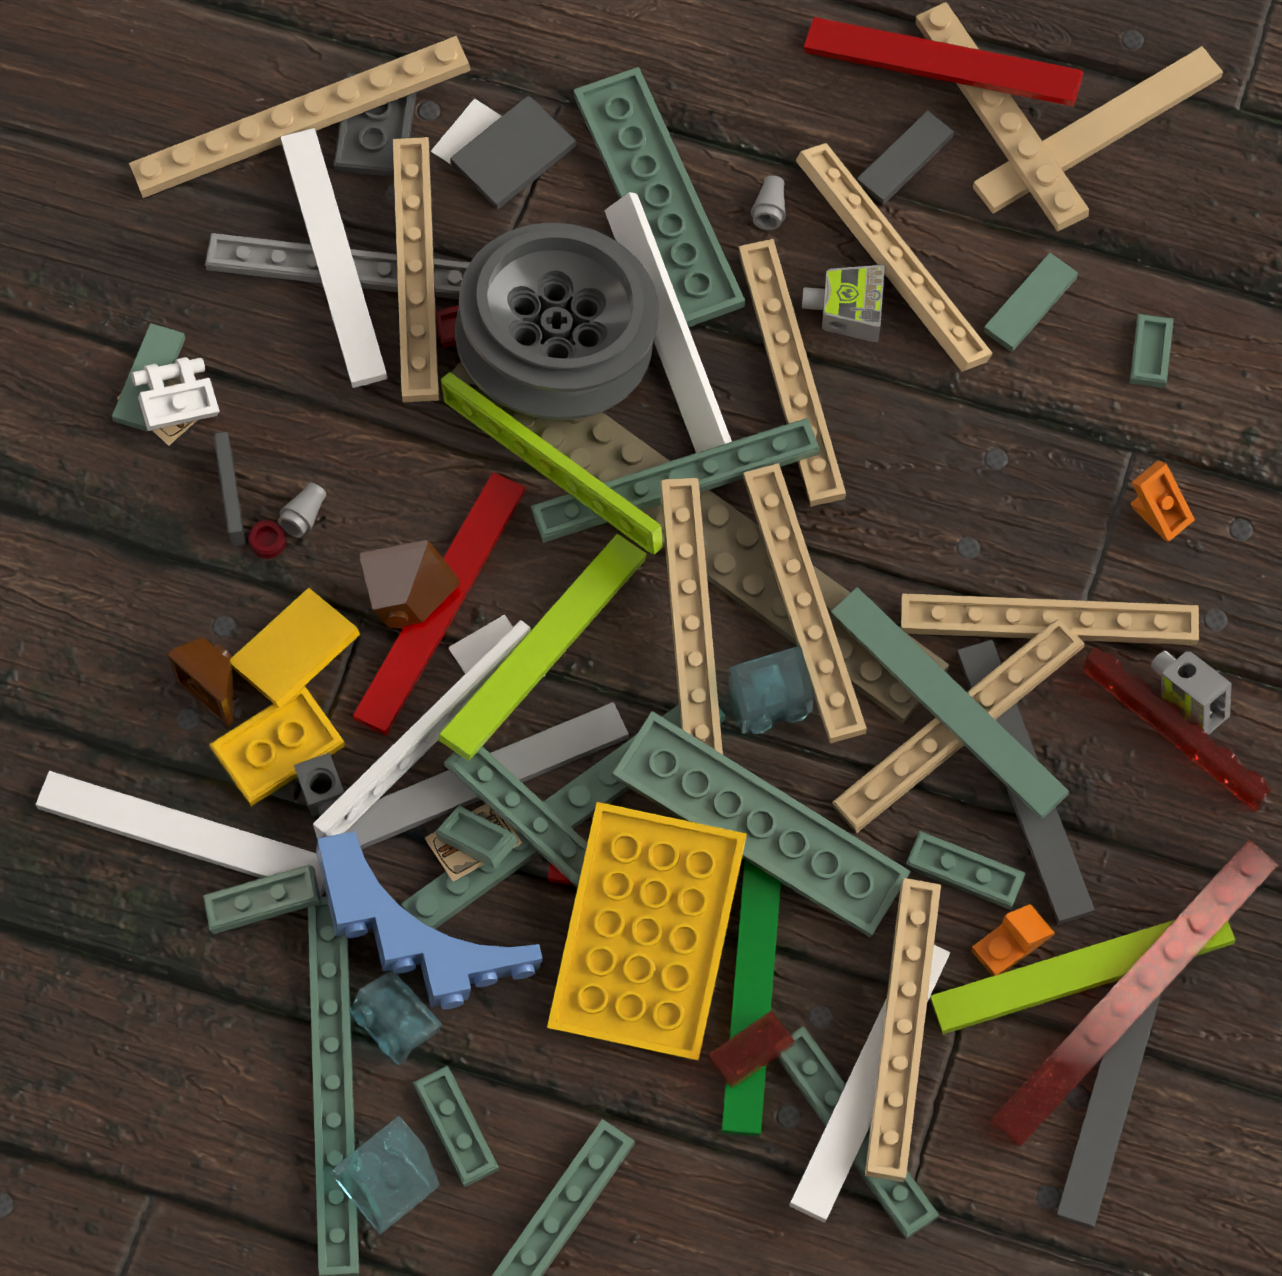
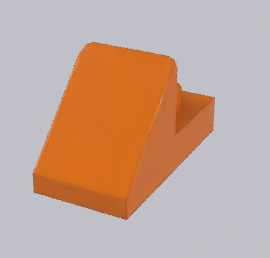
(1161, 501)
(1013, 940)

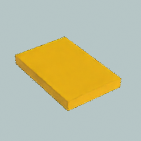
(294, 647)
(269, 744)

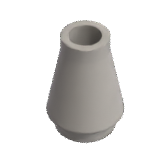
(769, 206)
(301, 511)

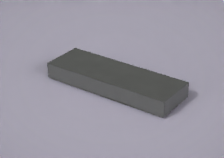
(905, 157)
(229, 489)

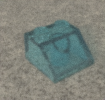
(770, 690)
(387, 1175)

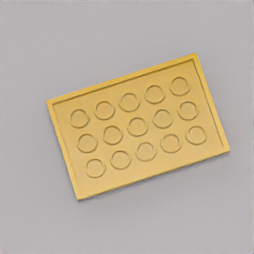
(647, 931)

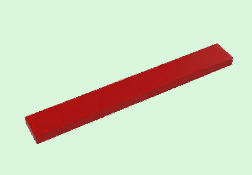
(944, 61)
(419, 640)

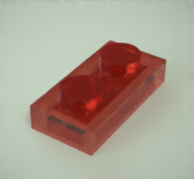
(751, 1049)

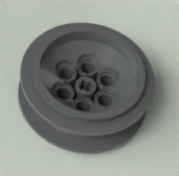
(556, 371)

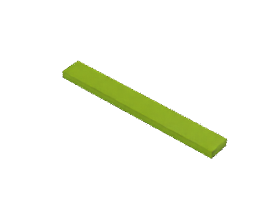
(552, 463)
(542, 647)
(1052, 978)

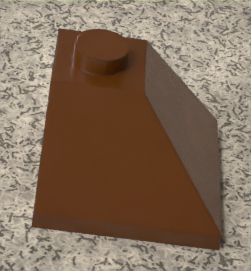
(406, 582)
(206, 675)

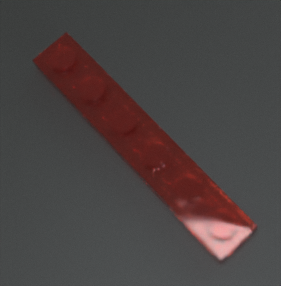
(1187, 737)

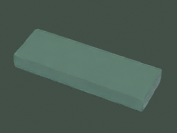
(1030, 302)
(159, 347)
(965, 870)
(262, 899)
(456, 1126)

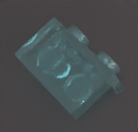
(394, 1016)

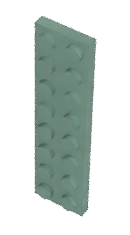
(646, 162)
(781, 832)

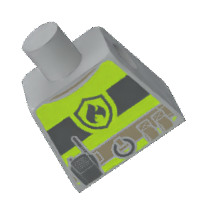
(850, 301)
(1194, 689)

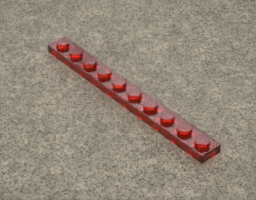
(1134, 993)

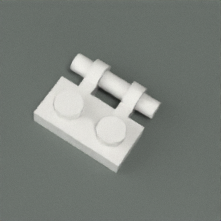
(179, 402)

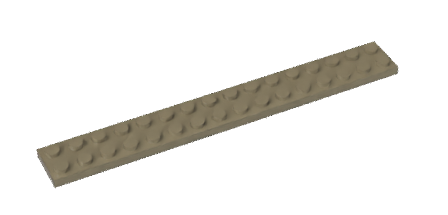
(732, 544)

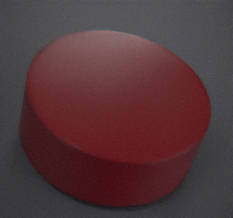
(267, 539)

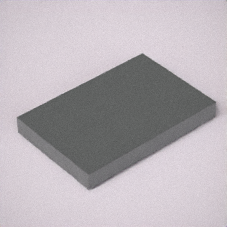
(367, 138)
(513, 152)

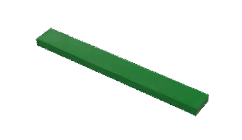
(752, 991)

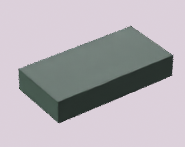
(1151, 351)
(476, 837)

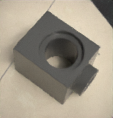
(316, 771)

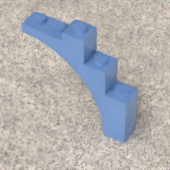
(403, 941)

